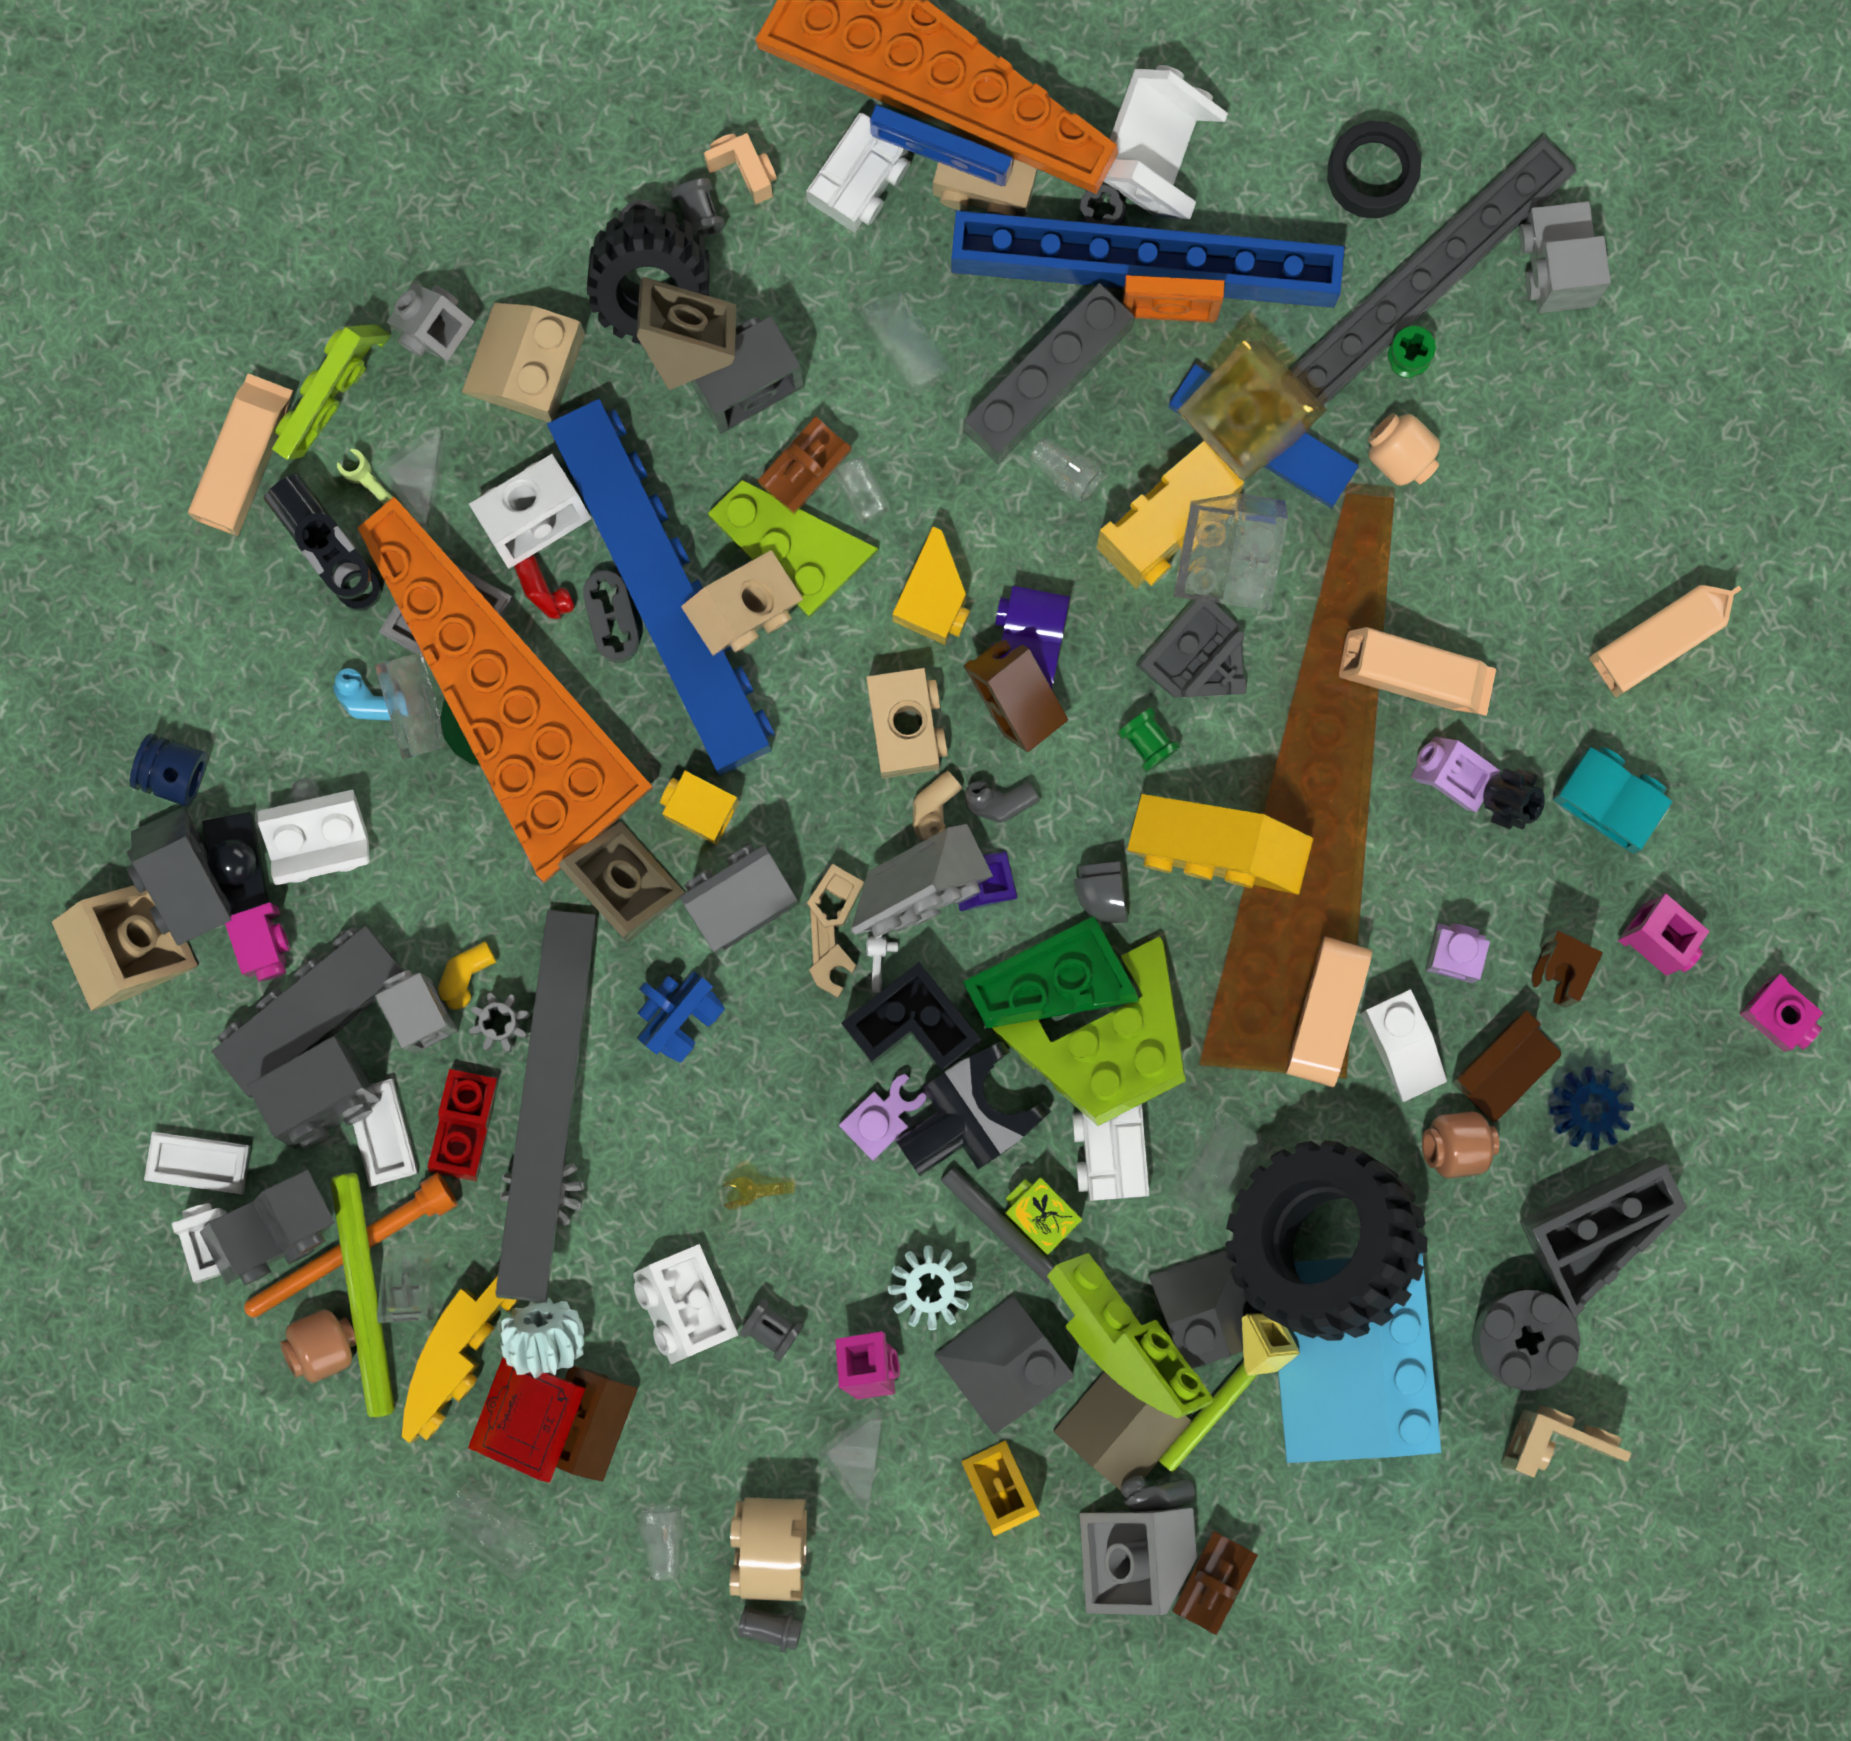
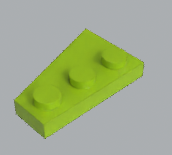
(338, 373)
(810, 550)

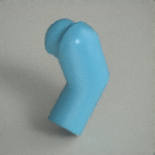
(357, 697)

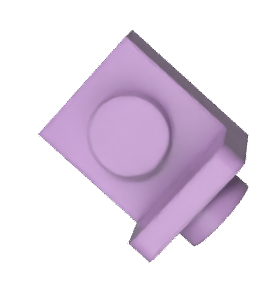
(1454, 771)

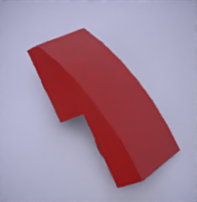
(462, 1125)

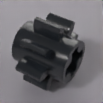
(1514, 798)

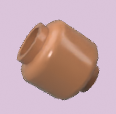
(1460, 1144)
(318, 1346)

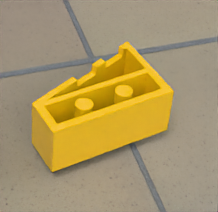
(1157, 522)
(1219, 843)

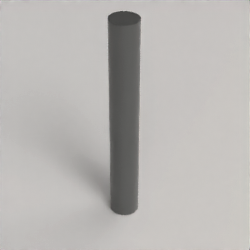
(998, 1223)

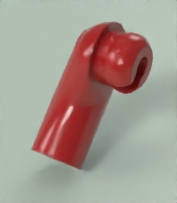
(537, 591)

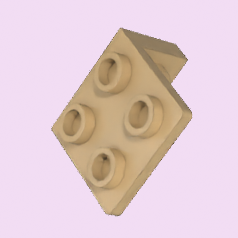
(1531, 1446)

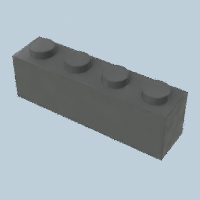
(1048, 373)
(310, 1010)

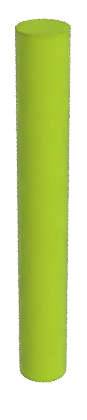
(1206, 1418)

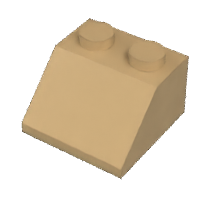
(525, 359)
(119, 947)

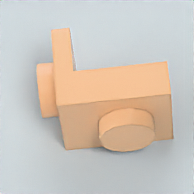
(754, 168)

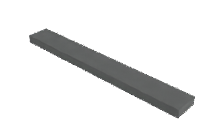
(1433, 271)
(546, 1107)

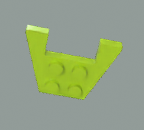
(1119, 1056)

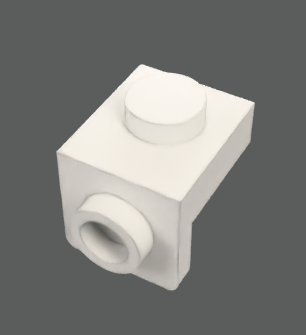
(196, 1252)

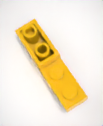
(443, 1365)

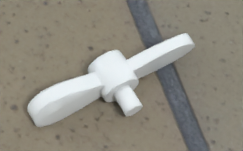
(877, 948)

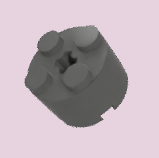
(1551, 1353)

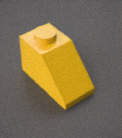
(933, 594)

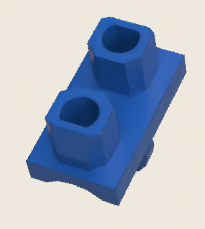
(663, 1031)

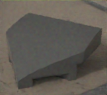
(1198, 654)

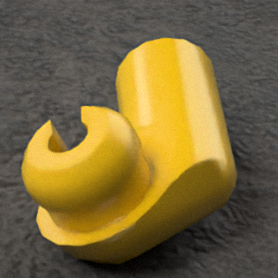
(458, 974)

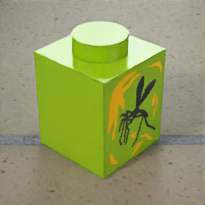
(1041, 1214)

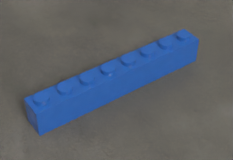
(1107, 253)
(658, 584)

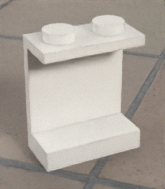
(1153, 138)

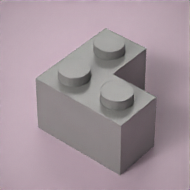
(1565, 257)

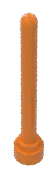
(430, 1199)

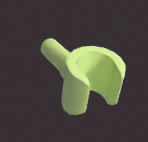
(364, 476)

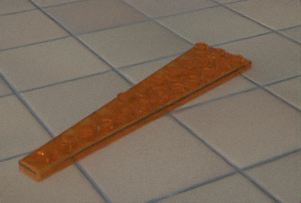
(1322, 791)

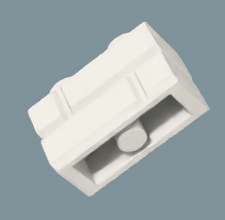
(857, 176)
(1113, 1156)

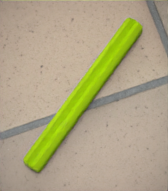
(362, 1294)

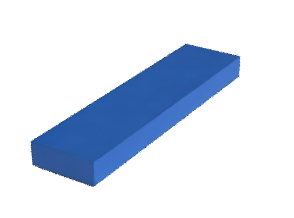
(1305, 464)

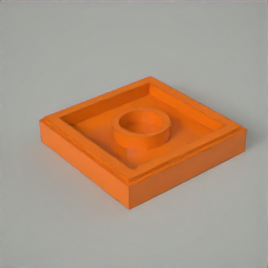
(1173, 298)

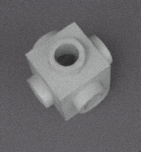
(429, 321)

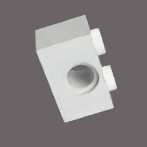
(530, 511)

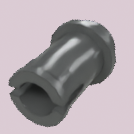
(770, 1628)

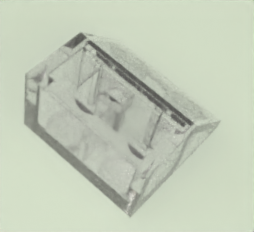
(1232, 550)

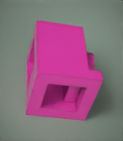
(1665, 935)
(259, 942)
(1765, 1014)
(867, 1365)

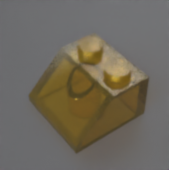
(1251, 409)

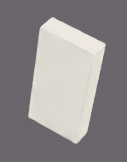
(385, 1139)
(197, 1163)

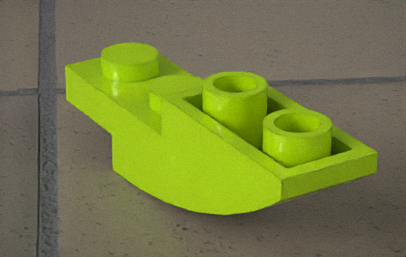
(1130, 1353)

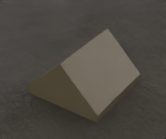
(684, 331)
(622, 880)
(1118, 1431)

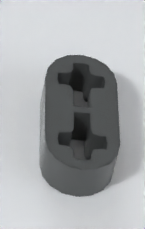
(599, 618)

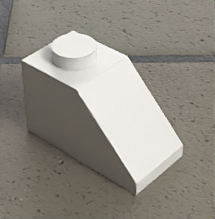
(1405, 1045)

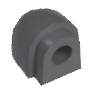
(1103, 891)

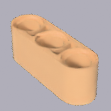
(1329, 1011)

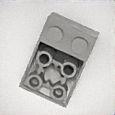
(921, 882)

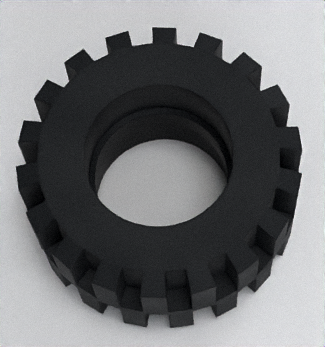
(639, 243)

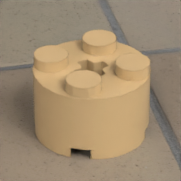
(769, 1549)

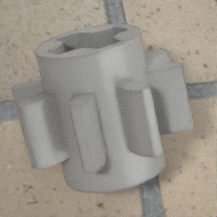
(487, 1016)

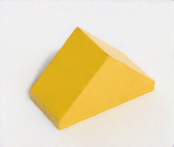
(1000, 1488)

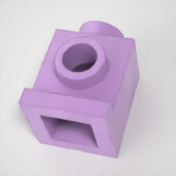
(1458, 952)

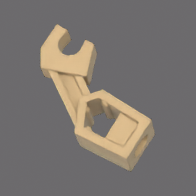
(825, 951)

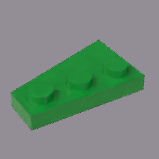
(1053, 979)

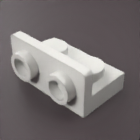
(314, 837)
(683, 1304)

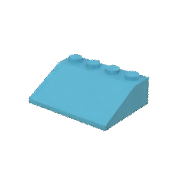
(1362, 1392)

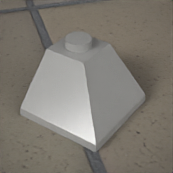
(1136, 1559)

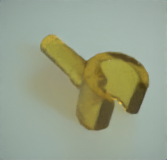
(751, 1191)

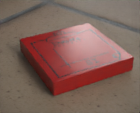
(526, 1421)

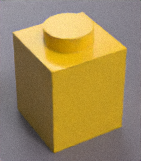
(698, 806)

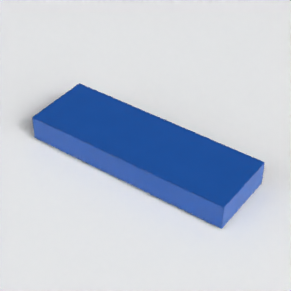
(940, 146)

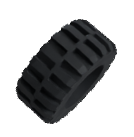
(1277, 1207)

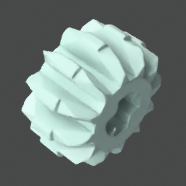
(946, 1291)
(542, 1338)

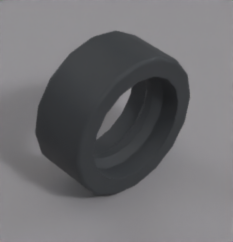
(1390, 136)

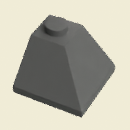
(1202, 1308)
(1004, 1365)

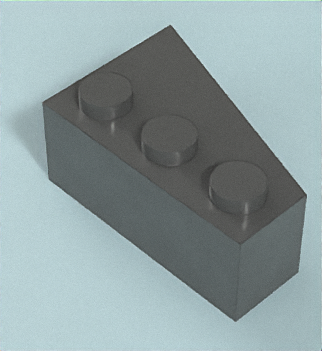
(1601, 1228)

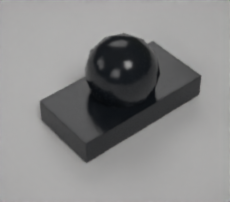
(236, 860)

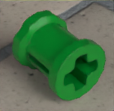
(1411, 335)
(1149, 739)

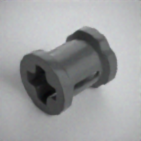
(1115, 200)
(698, 206)
(771, 1329)

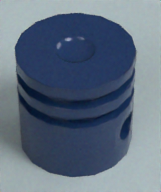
(168, 770)

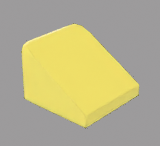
(1266, 1345)

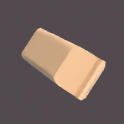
(240, 455)
(1663, 637)
(1417, 671)

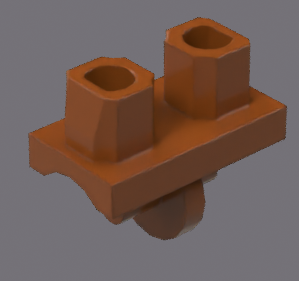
(804, 465)

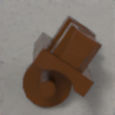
(1214, 1582)

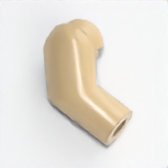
(928, 805)

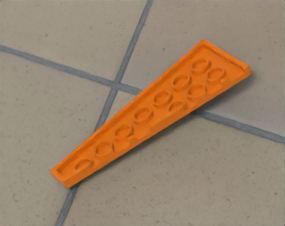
(940, 73)
(532, 739)

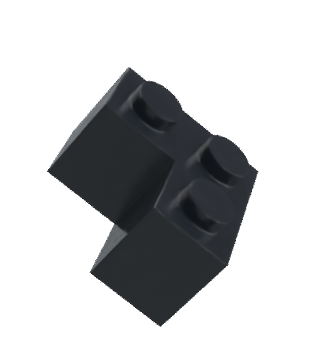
(914, 1008)

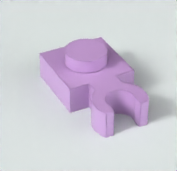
(877, 1122)

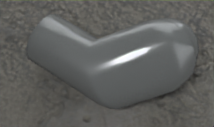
(999, 805)
(1157, 1497)

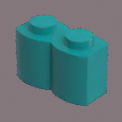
(1613, 798)

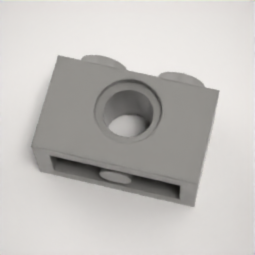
(415, 1011)

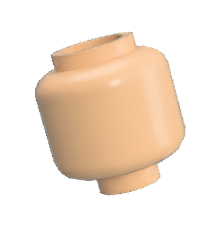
(1404, 449)

